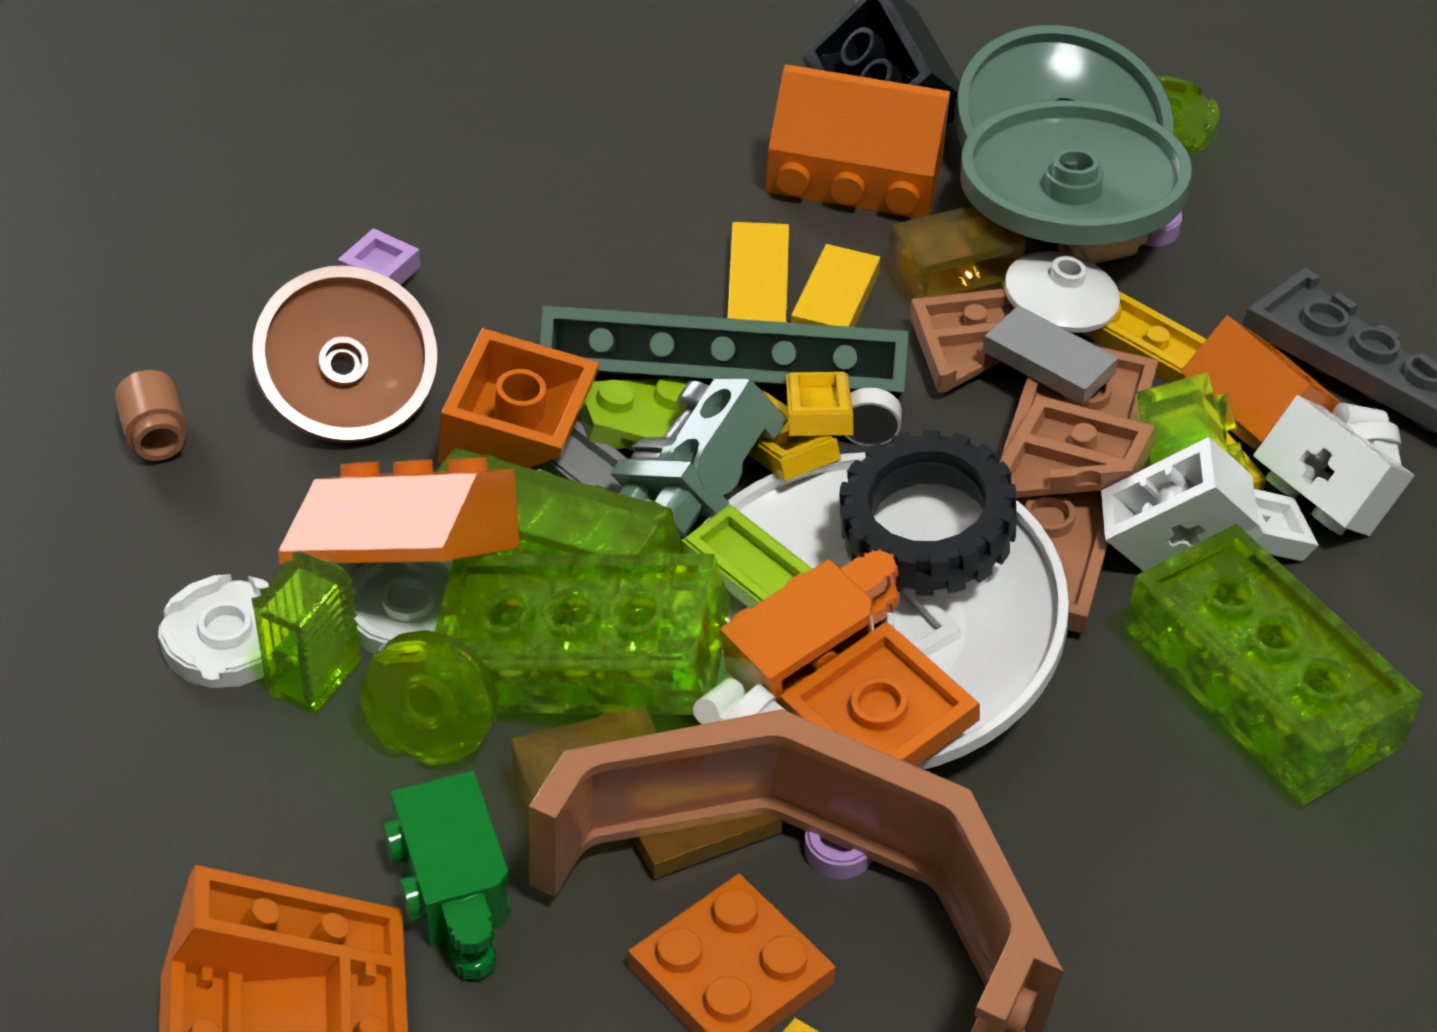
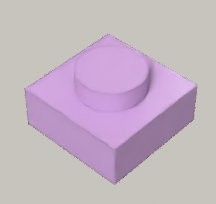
(383, 255)

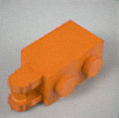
(809, 622)

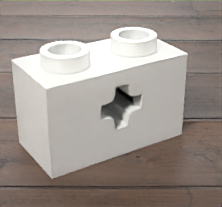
(1364, 476)
(1178, 504)

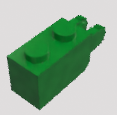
(451, 867)

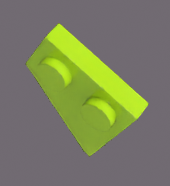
(631, 410)

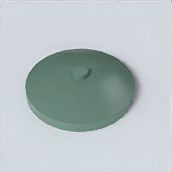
(1056, 66)
(1075, 172)

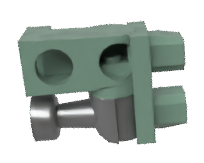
(701, 450)

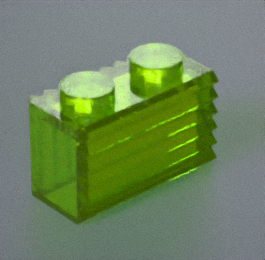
(307, 631)

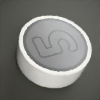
(874, 416)

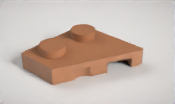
(954, 331)
(1075, 449)

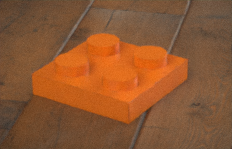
(885, 698)
(731, 963)

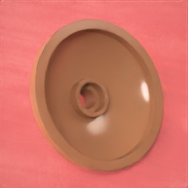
(350, 318)

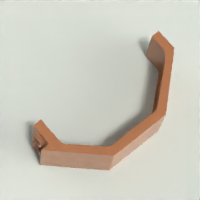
(823, 786)

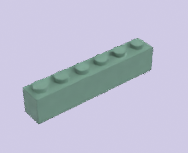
(725, 347)

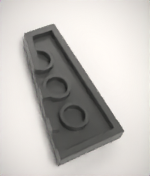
(1343, 346)

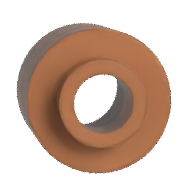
(151, 414)

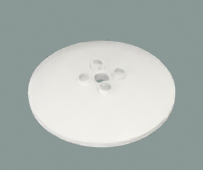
(991, 638)

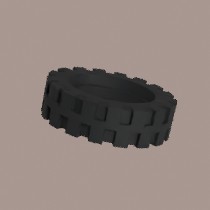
(931, 460)

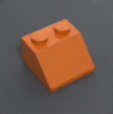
(1256, 377)
(515, 401)

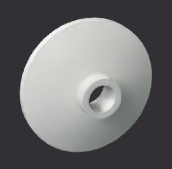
(1063, 290)

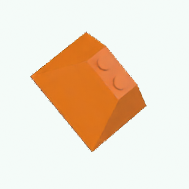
(281, 960)

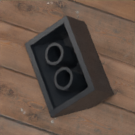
(887, 44)

